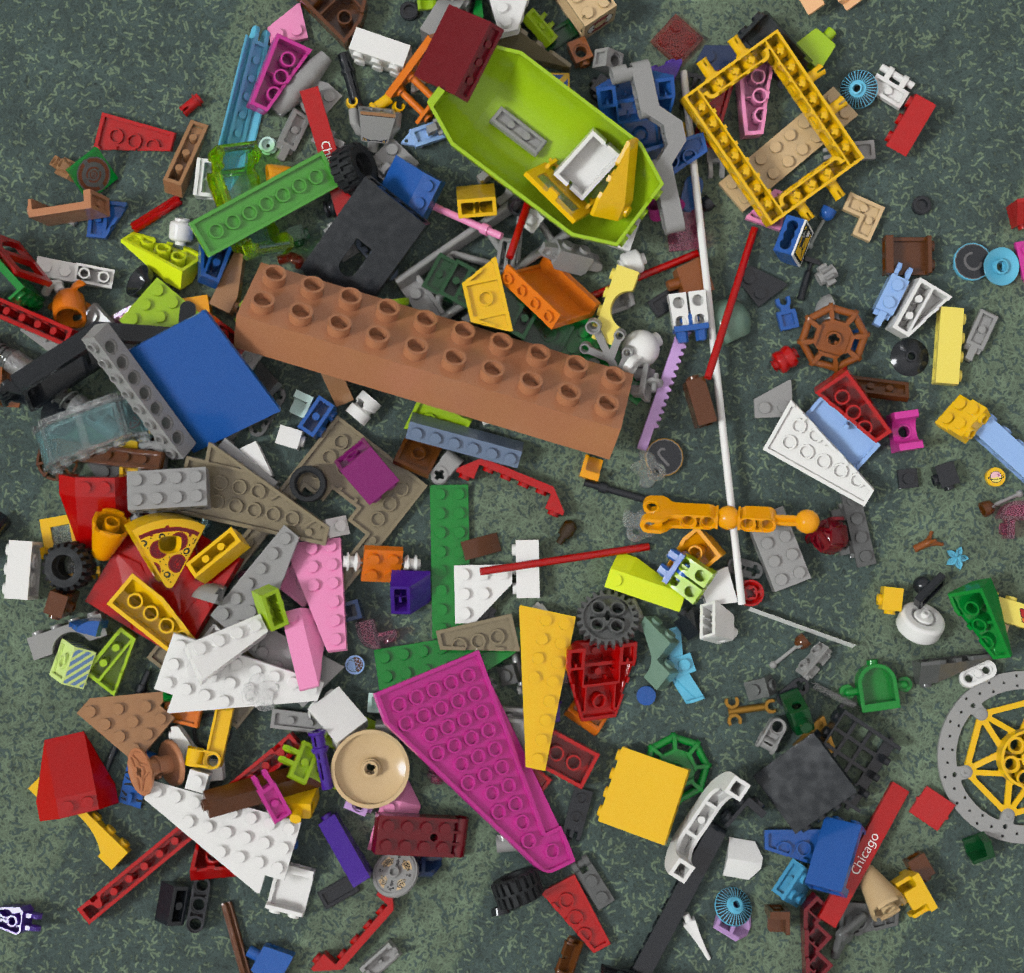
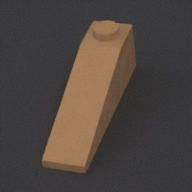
(185, 158)
(230, 286)

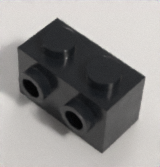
(172, 903)

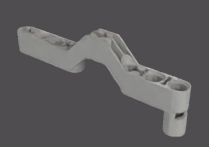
(672, 134)

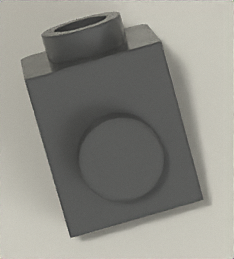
(760, 687)

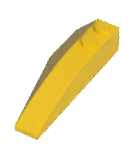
(147, 611)

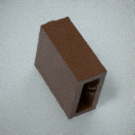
(699, 401)

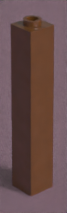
(243, 793)

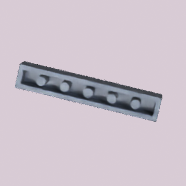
(464, 440)

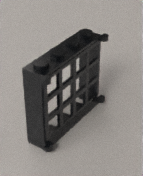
(879, 757)

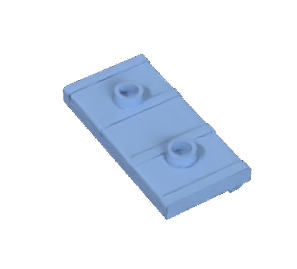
(842, 433)

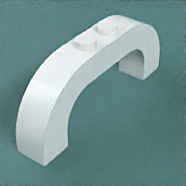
(698, 819)

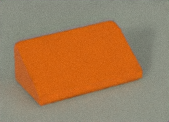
(592, 726)

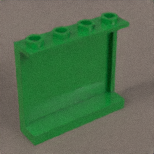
(26, 294)

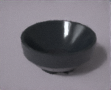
(139, 281)

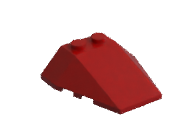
(87, 495)
(599, 677)
(72, 778)

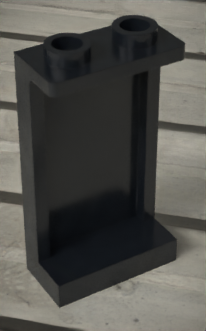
(762, 26)

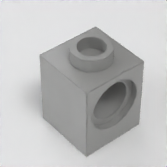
(606, 58)

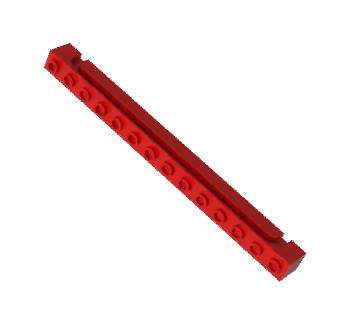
(171, 843)

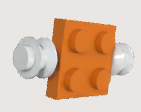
(379, 562)

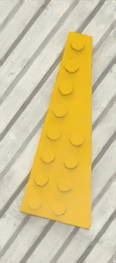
(543, 665)

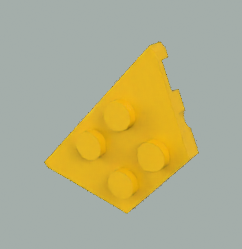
(487, 298)

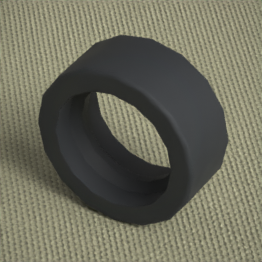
(308, 469)

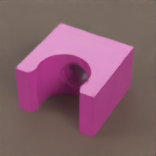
(905, 420)

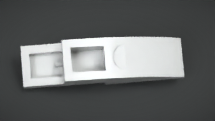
(70, 272)

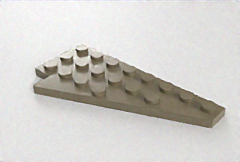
(250, 501)

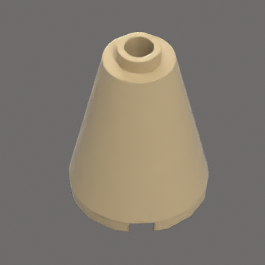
(880, 895)

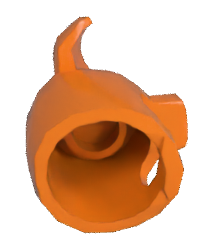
(69, 303)

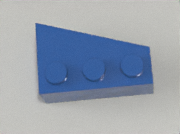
(212, 268)

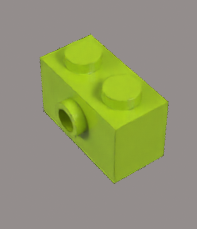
(270, 607)

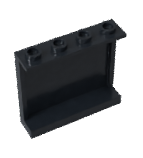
(806, 783)

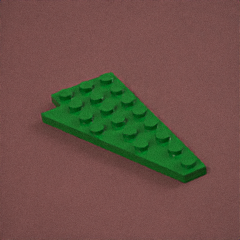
(409, 660)

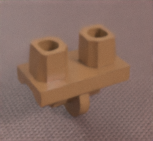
(61, 166)

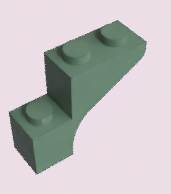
(660, 643)

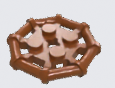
(828, 328)

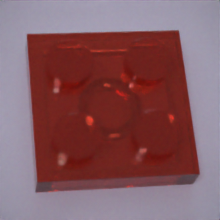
(676, 39)

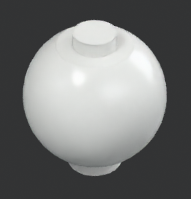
(644, 344)

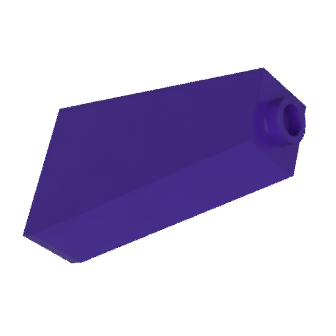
(345, 849)

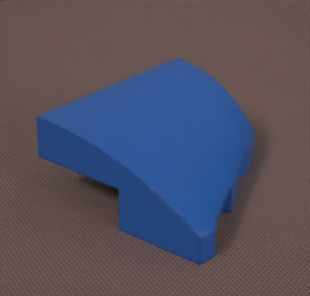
(89, 626)

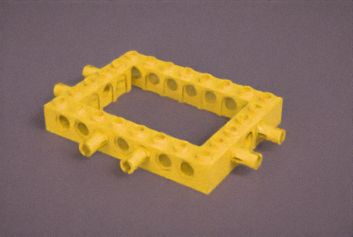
(811, 103)

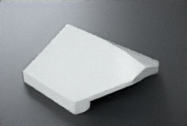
(742, 858)

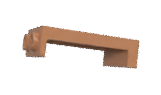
(93, 207)

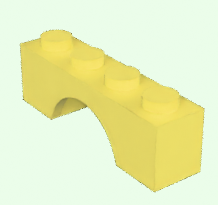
(623, 281)

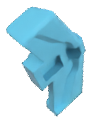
(684, 664)

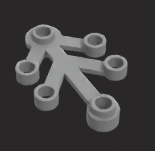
(607, 354)

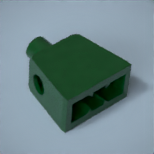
(800, 718)

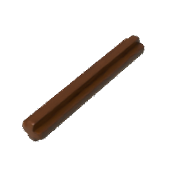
(235, 937)

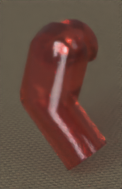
(291, 257)

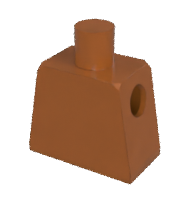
(687, 278)

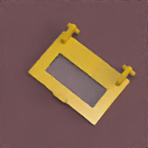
(557, 193)
(56, 531)

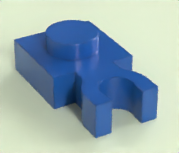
(787, 317)

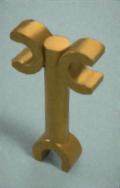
(734, 710)

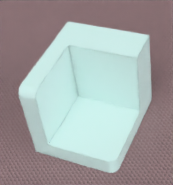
(301, 403)

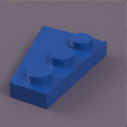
(787, 843)

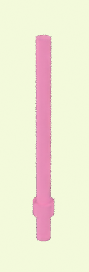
(483, 228)

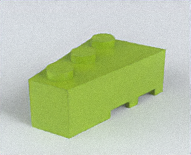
(113, 660)

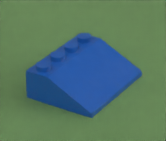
(413, 186)

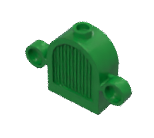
(876, 687)

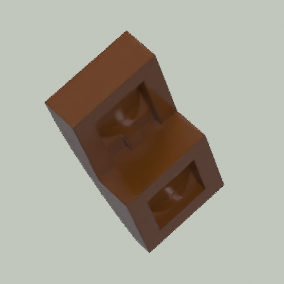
(480, 546)

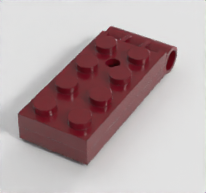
(410, 834)

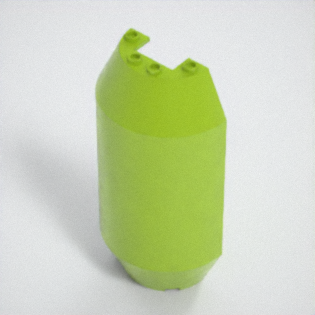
(558, 117)

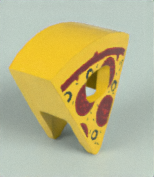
(165, 542)

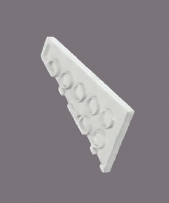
(810, 451)

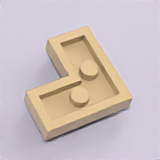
(867, 214)

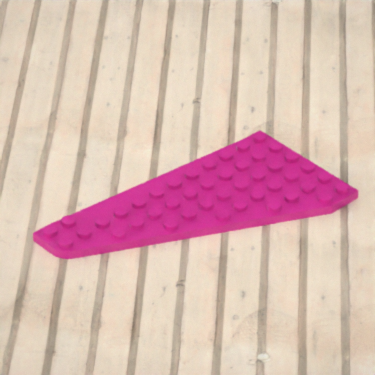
(467, 740)

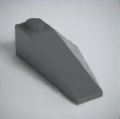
(938, 669)

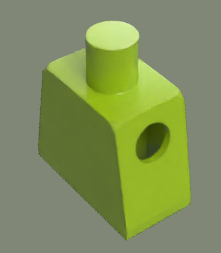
(818, 46)

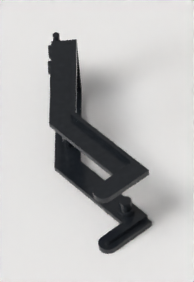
(70, 364)

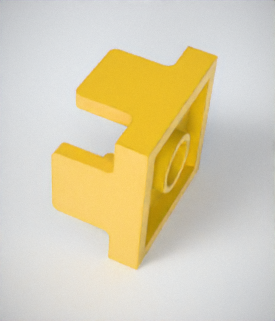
(915, 892)

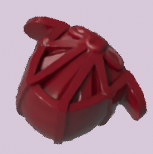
(829, 536)

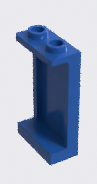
(834, 856)

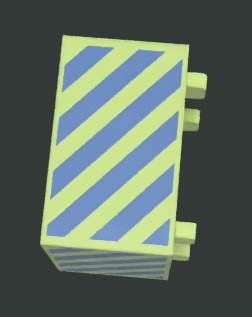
(72, 663)

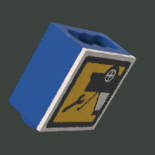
(793, 240)

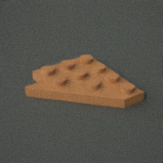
(128, 719)

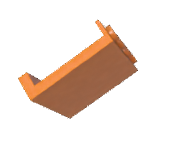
(550, 293)

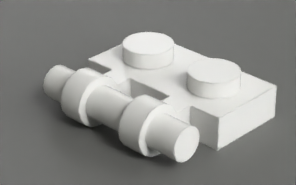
(890, 92)

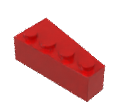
(851, 400)
(206, 866)

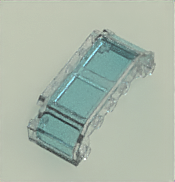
(87, 431)

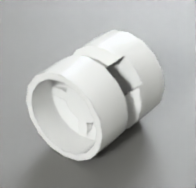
(363, 408)

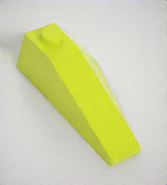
(169, 263)
(640, 581)

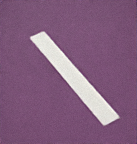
(801, 627)

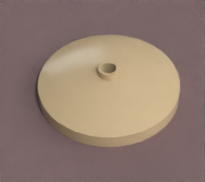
(364, 786)

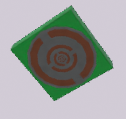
(92, 172)

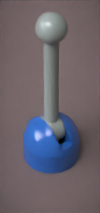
(826, 214)

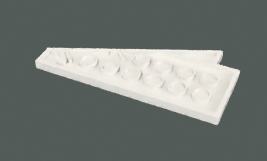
(240, 840)

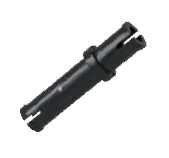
(348, 73)

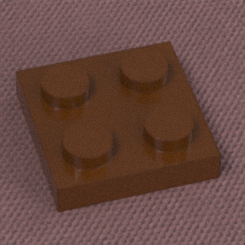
(417, 457)

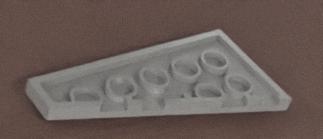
(267, 569)
(275, 650)

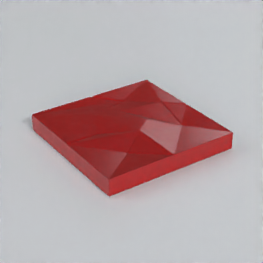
(190, 610)

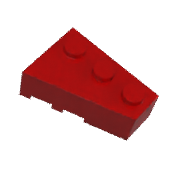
(909, 124)

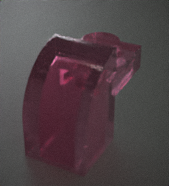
(1009, 513)
(369, 635)

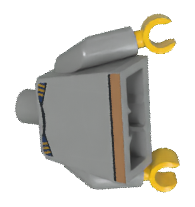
(374, 123)

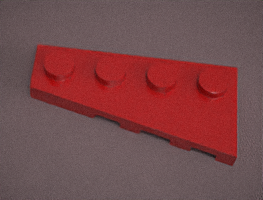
(128, 135)
(573, 905)

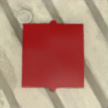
(932, 808)

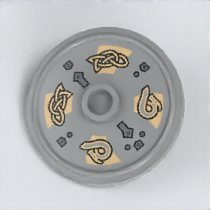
(395, 875)

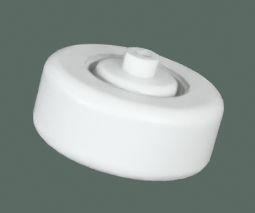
(920, 625)

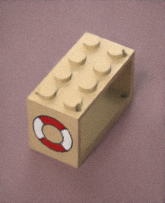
(588, 14)

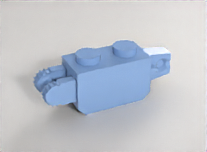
(890, 295)

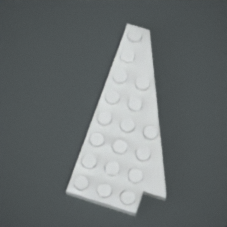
(225, 687)

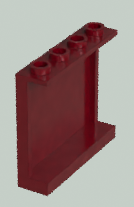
(459, 52)

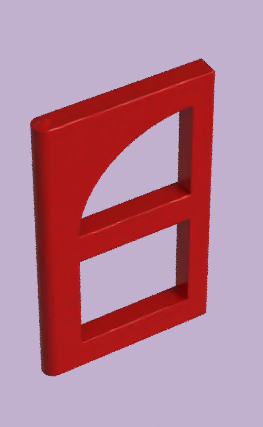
(24, 258)

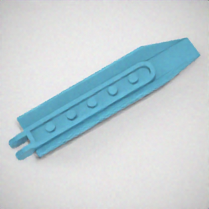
(241, 122)

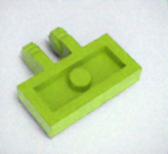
(539, 27)
(302, 764)

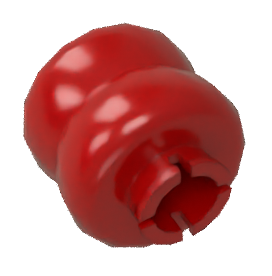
(784, 359)

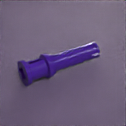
(320, 750)

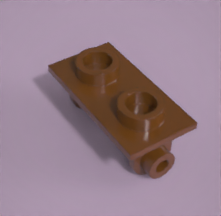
(570, 955)

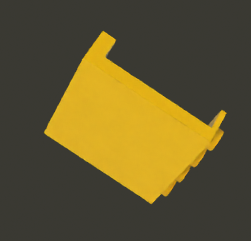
(643, 795)

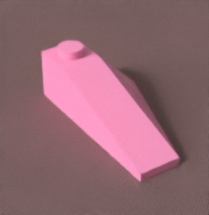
(305, 647)

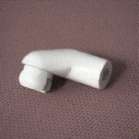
(56, 285)

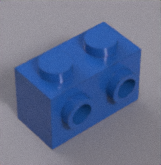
(318, 417)

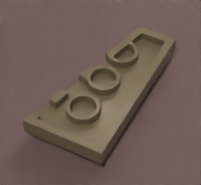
(482, 635)

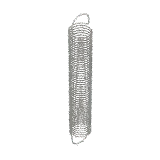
(832, 693)

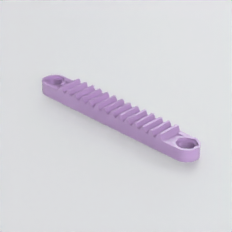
(661, 393)

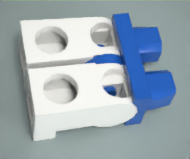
(689, 321)

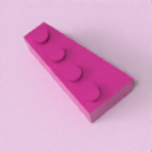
(276, 72)

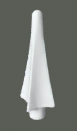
(692, 928)

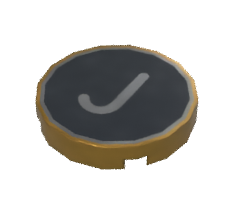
(668, 454)

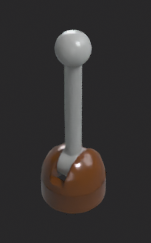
(988, 507)
(800, 643)

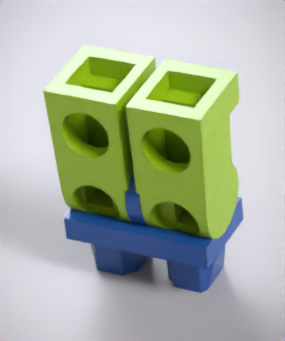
(686, 575)

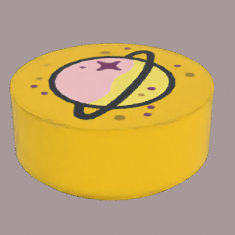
(995, 477)

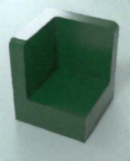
(978, 847)

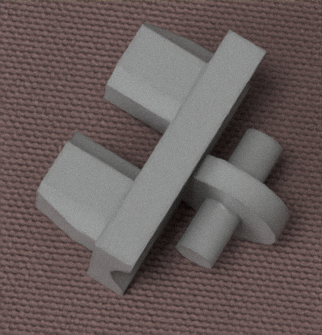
(648, 383)

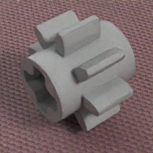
(826, 275)

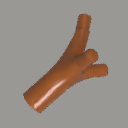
(928, 542)

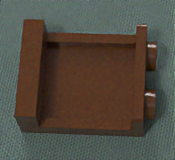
(911, 251)

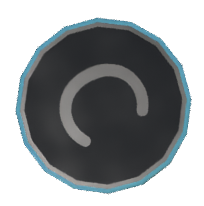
(969, 261)

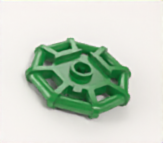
(685, 759)

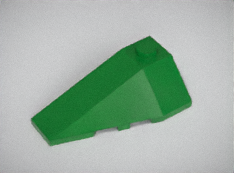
(982, 611)

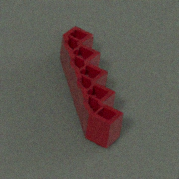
(813, 936)

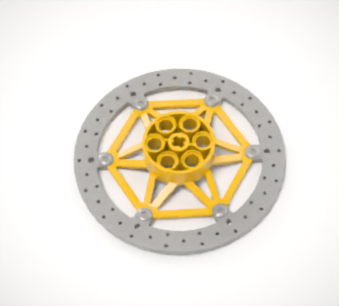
(969, 770)

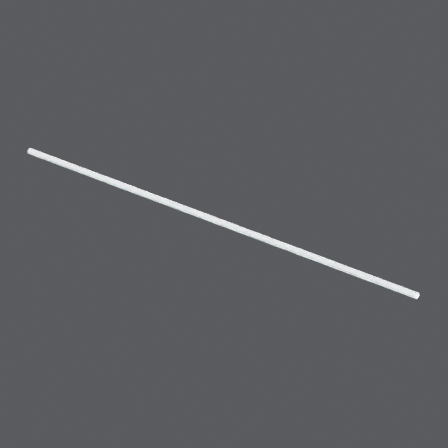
(712, 337)

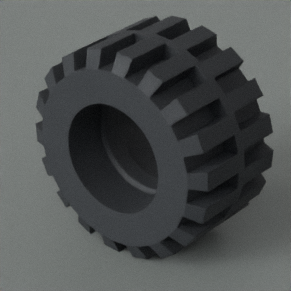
(351, 165)
(55, 569)
(517, 888)

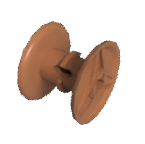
(167, 764)

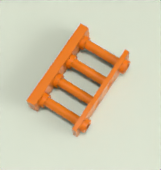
(406, 76)

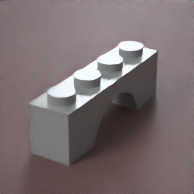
(46, 643)

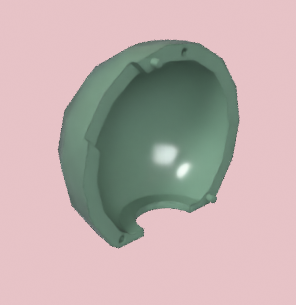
(739, 322)

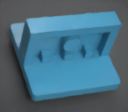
(791, 884)

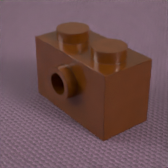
(61, 603)

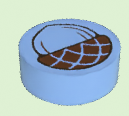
(355, 664)

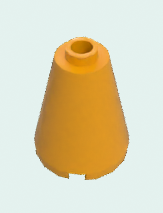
(108, 532)

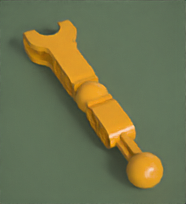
(707, 516)

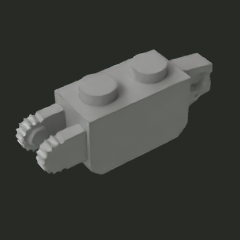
(571, 257)

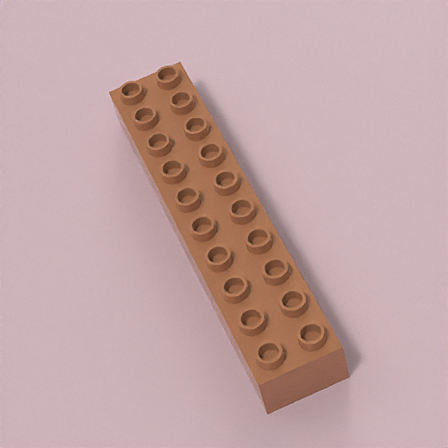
(433, 360)

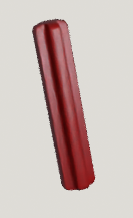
(156, 213)

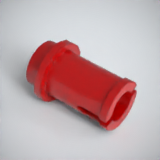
(193, 103)

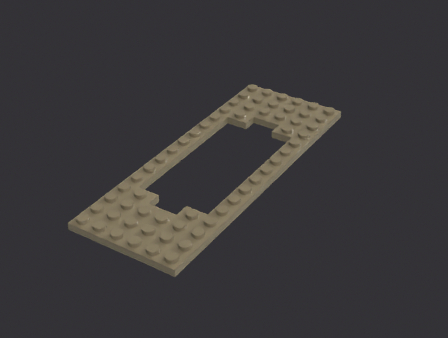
(374, 520)

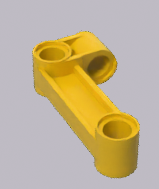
(217, 742)

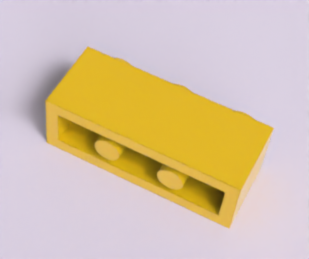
(217, 555)

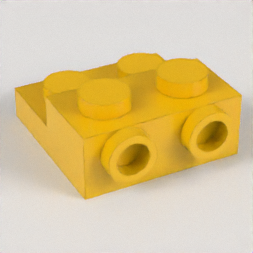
(963, 418)

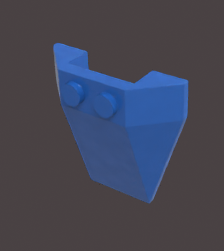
(619, 105)

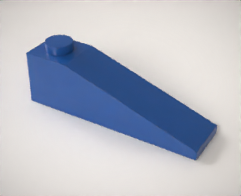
(692, 149)

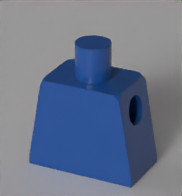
(270, 959)

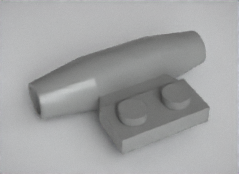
(305, 78)

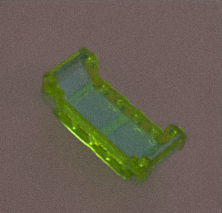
(233, 175)

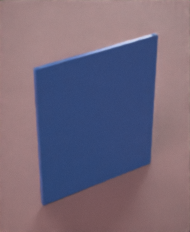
(204, 379)

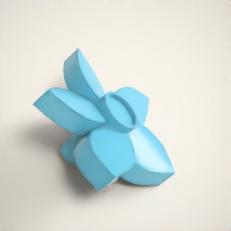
(956, 558)

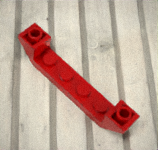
(470, 470)
(327, 962)

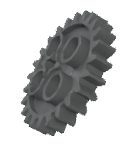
(606, 635)

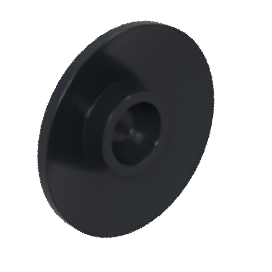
(900, 359)

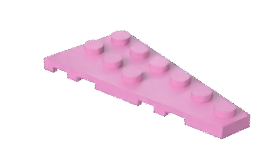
(322, 582)

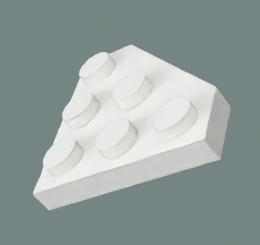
(477, 592)

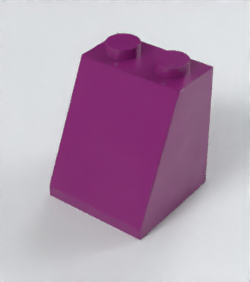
(366, 471)

